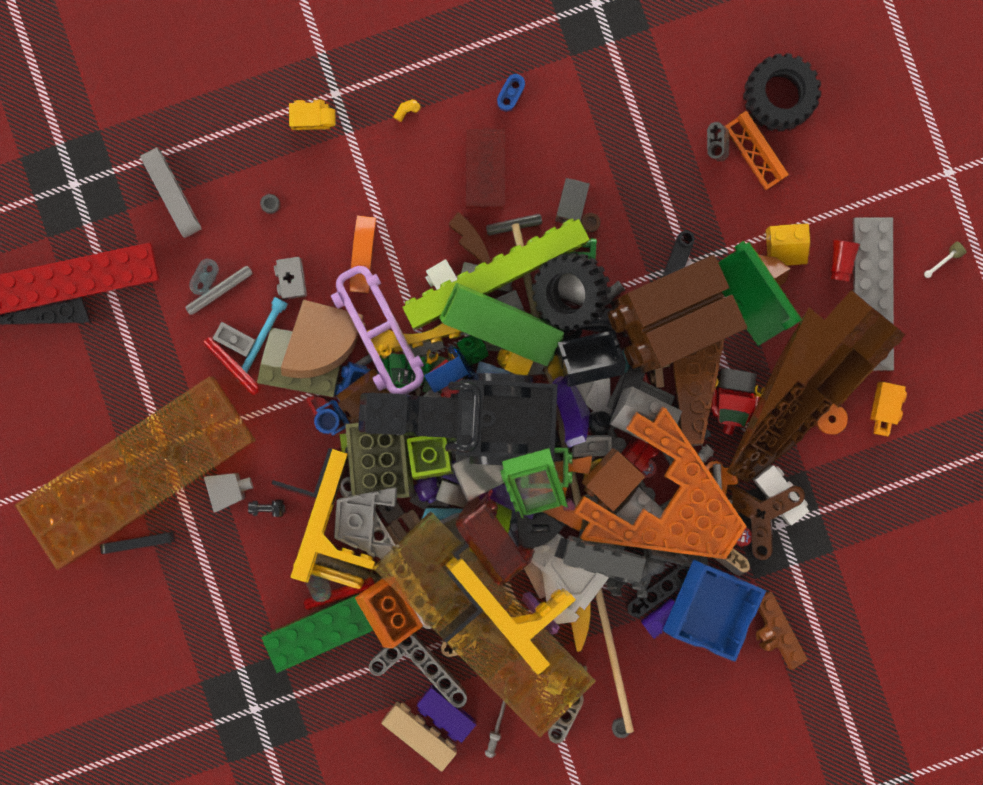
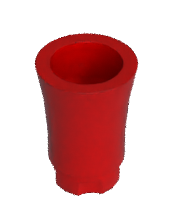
(843, 259)

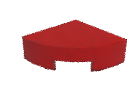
(316, 402)

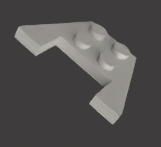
(357, 518)

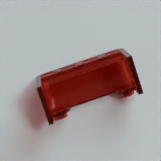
(490, 540)

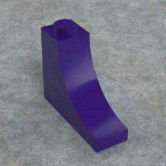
(573, 412)

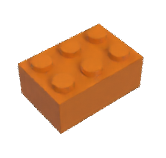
(388, 614)

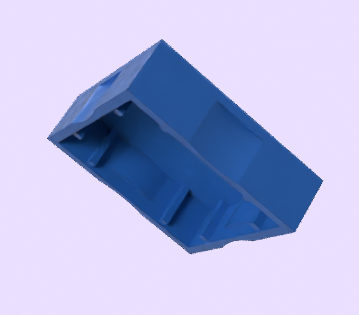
(714, 610)

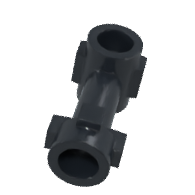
(277, 508)

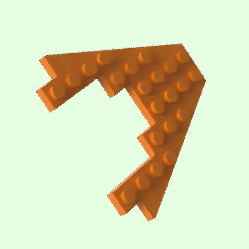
(697, 517)

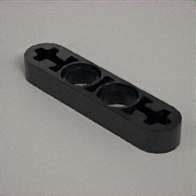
(137, 542)

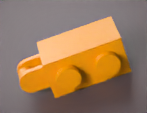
(887, 406)

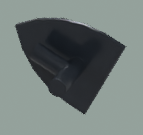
(536, 531)

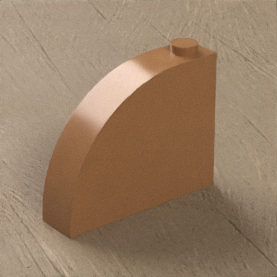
(319, 341)

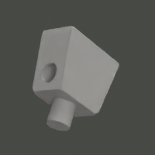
(226, 489)

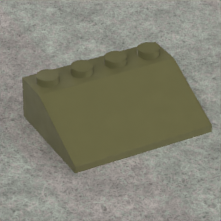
(271, 364)
(378, 462)

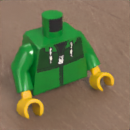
(400, 369)

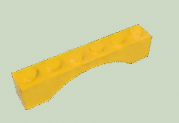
(415, 340)

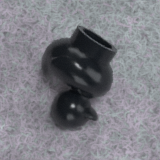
(599, 422)

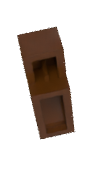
(470, 239)

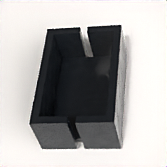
(591, 358)

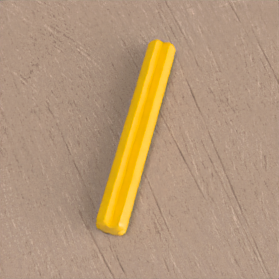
(337, 576)

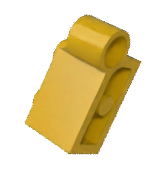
(311, 115)

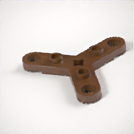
(773, 506)

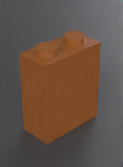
(612, 480)

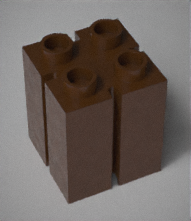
(676, 315)

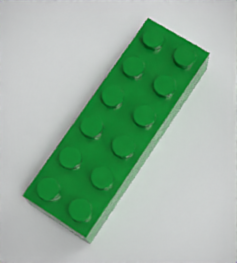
(316, 633)

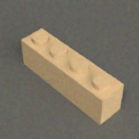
(420, 736)

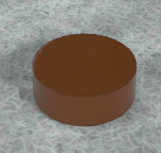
(590, 222)

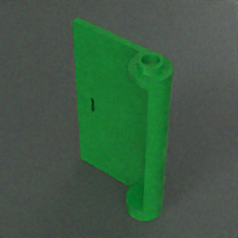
(757, 294)

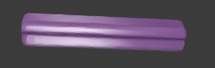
(532, 603)

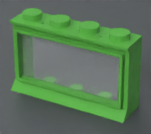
(533, 483)

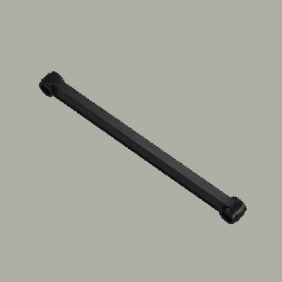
(676, 261)

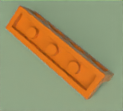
(762, 146)

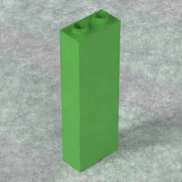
(501, 324)

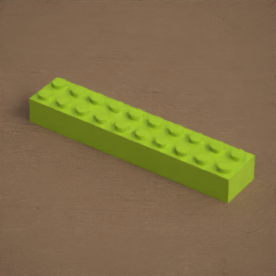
(500, 271)

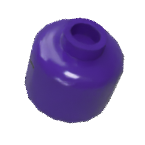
(427, 489)

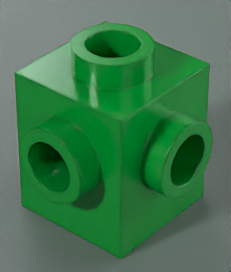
(472, 349)

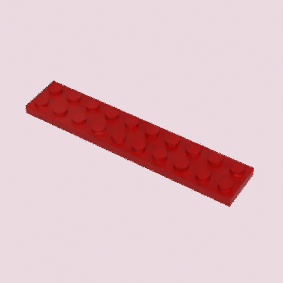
(77, 278)

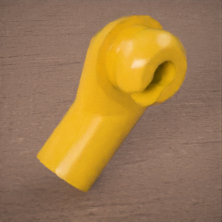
(405, 107)

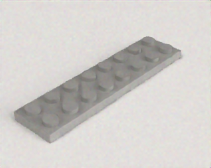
(875, 270)

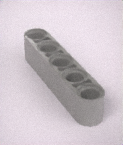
(170, 192)

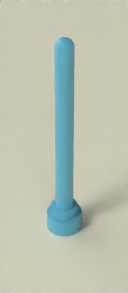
(278, 306)

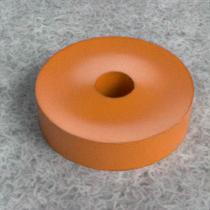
(837, 425)

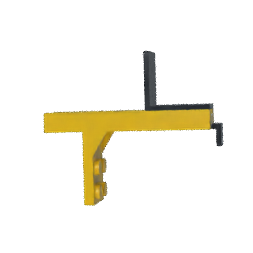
(314, 538)
(516, 629)

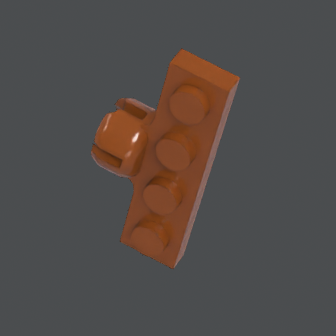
(778, 633)

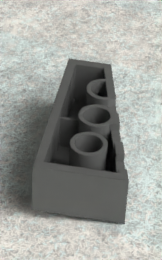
(603, 559)

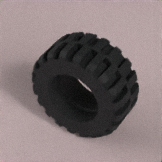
(795, 71)
(550, 302)

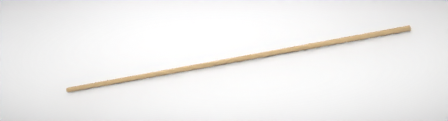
(577, 497)

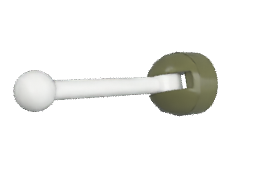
(955, 251)

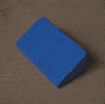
(445, 374)

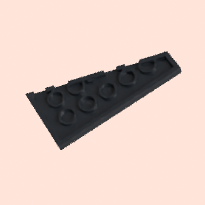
(62, 312)

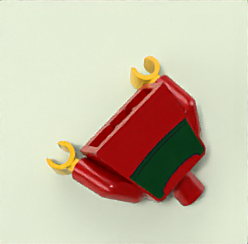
(734, 407)

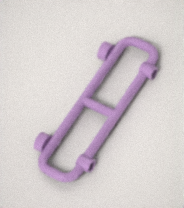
(342, 299)

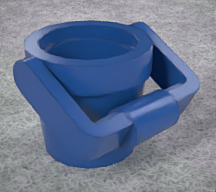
(328, 420)

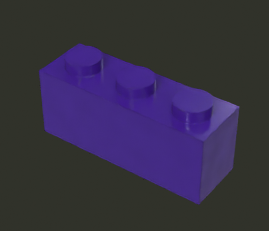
(445, 715)

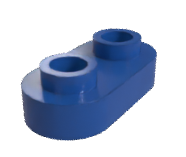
(511, 93)

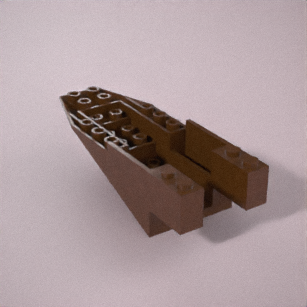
(815, 369)

